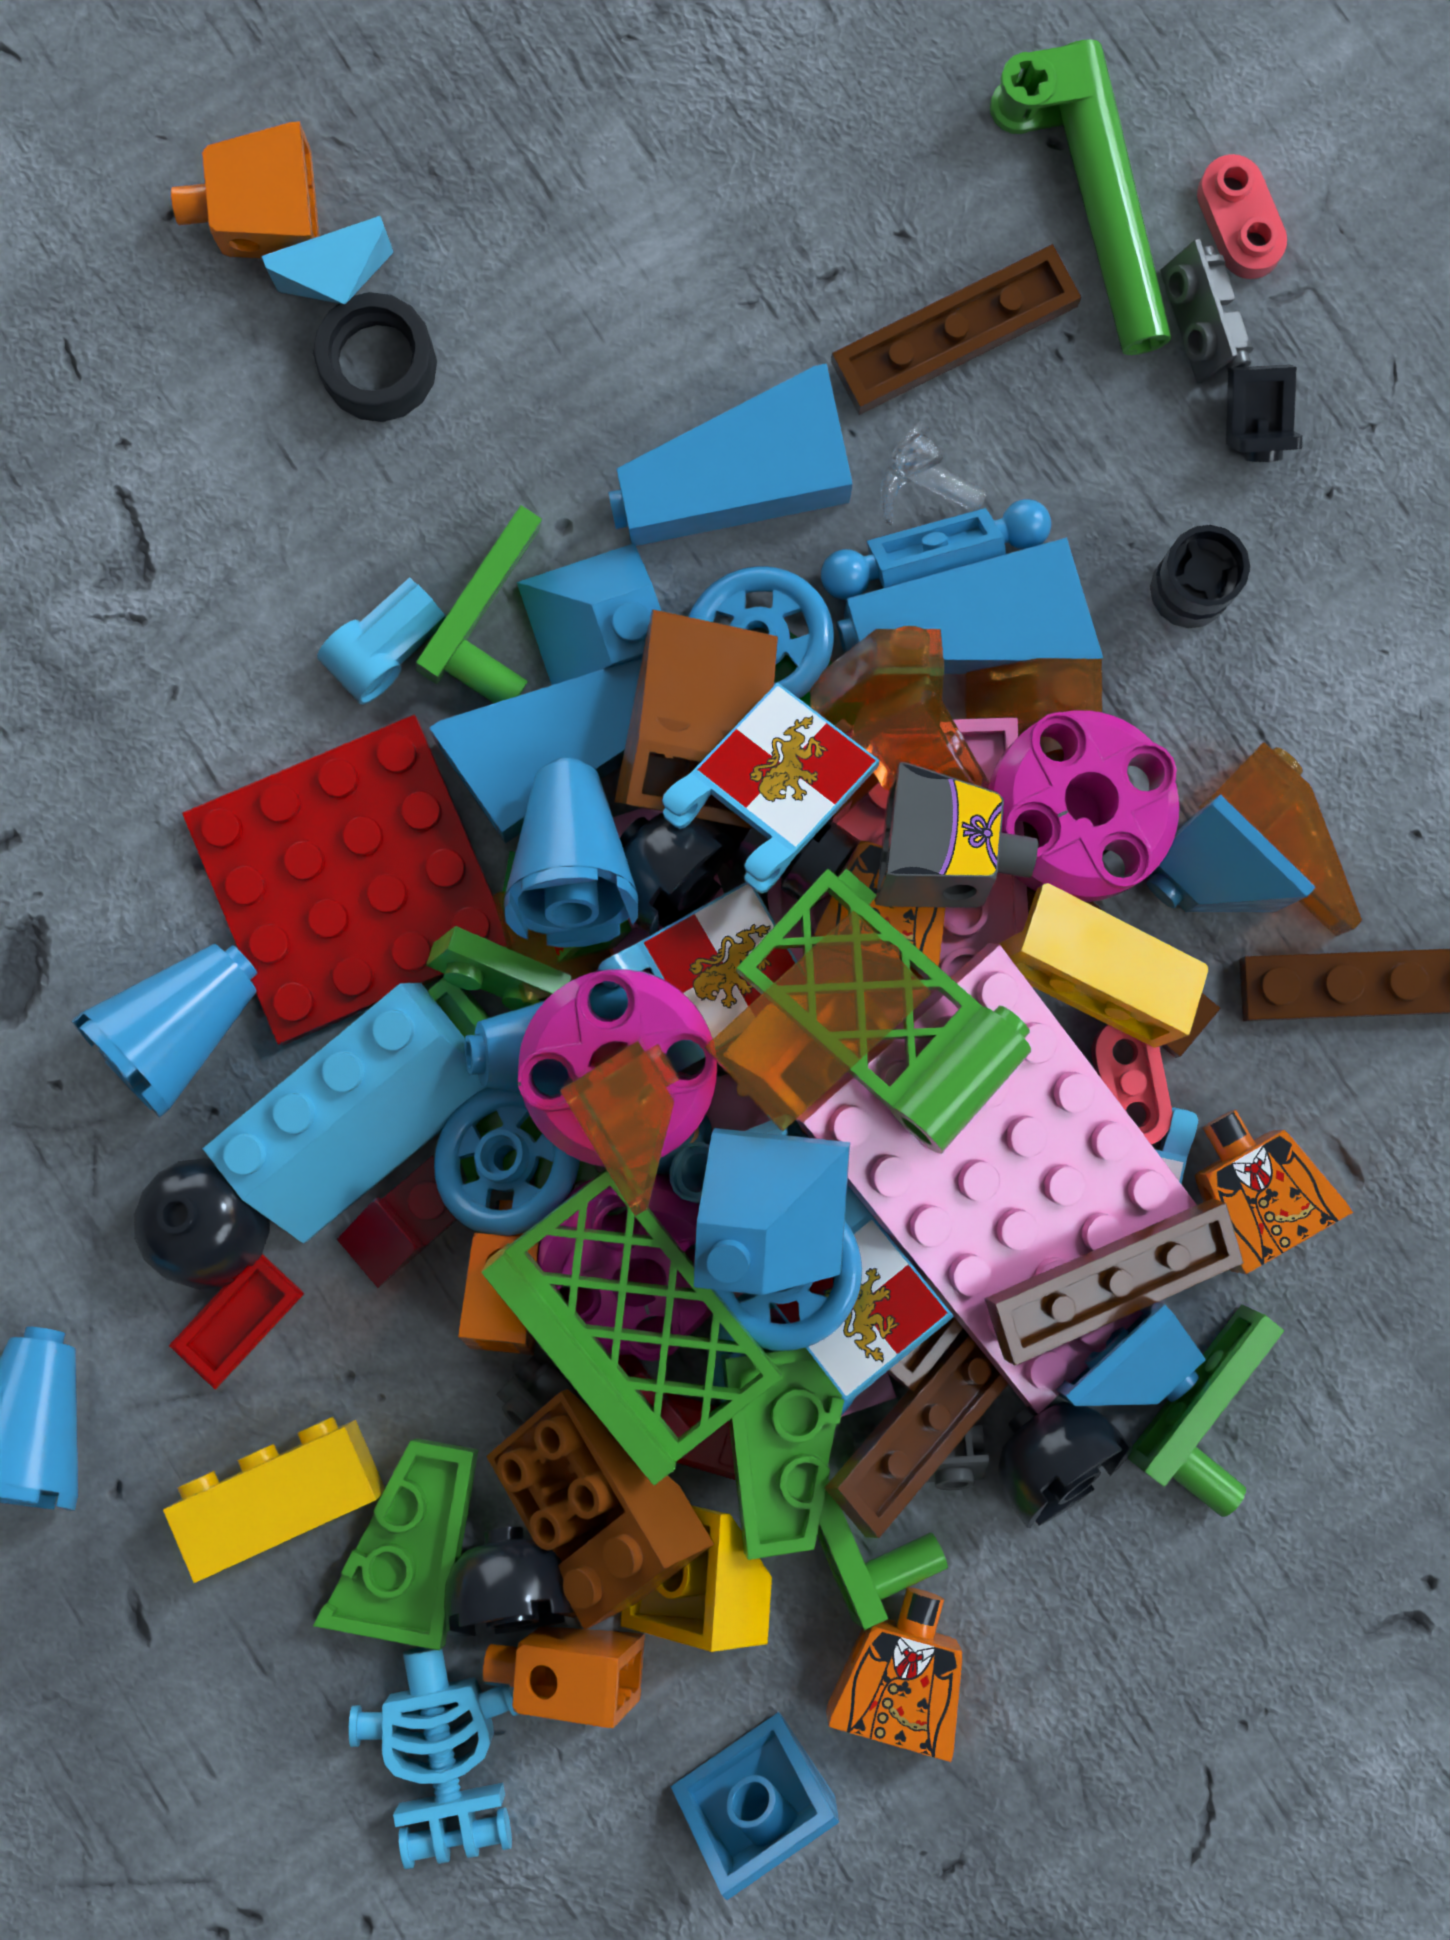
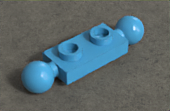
(935, 548)

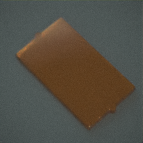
(817, 1020)

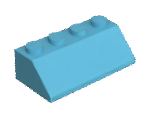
(348, 1114)

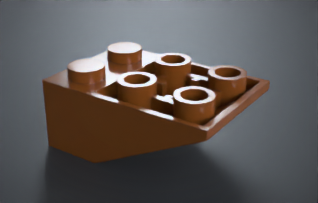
(688, 696)
(596, 1509)

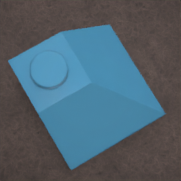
(590, 613)
(1225, 867)
(770, 1212)
(1139, 1364)

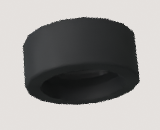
(364, 312)

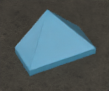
(331, 264)

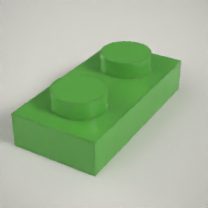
(482, 964)

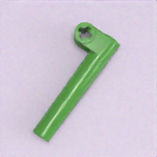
(1075, 90)

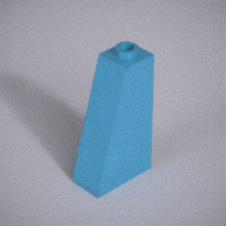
(741, 467)
(988, 610)
(508, 742)

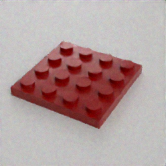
(343, 876)

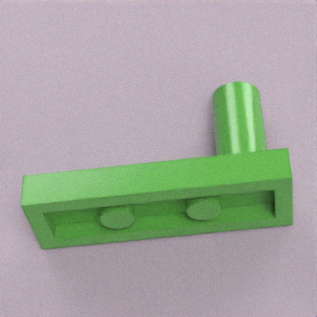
(449, 646)
(1170, 1440)
(870, 1582)

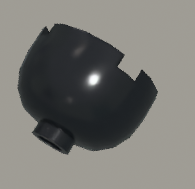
(675, 866)
(197, 1226)
(1057, 1459)
(506, 1585)

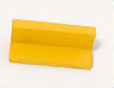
(1107, 968)

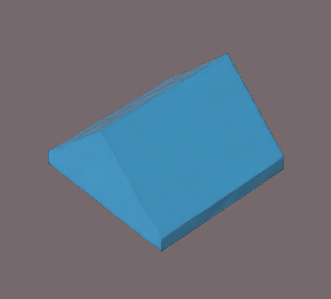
(755, 1805)

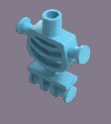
(425, 1709)

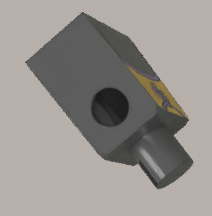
(945, 842)

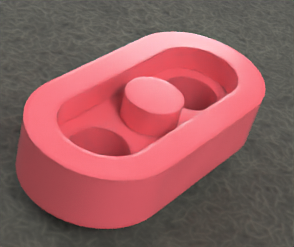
(1240, 212)
(1136, 1082)

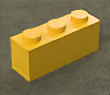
(273, 1497)

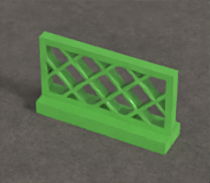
(588, 1363)

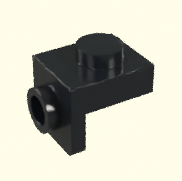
(1262, 411)

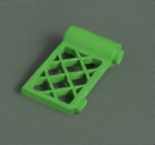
(962, 1061)

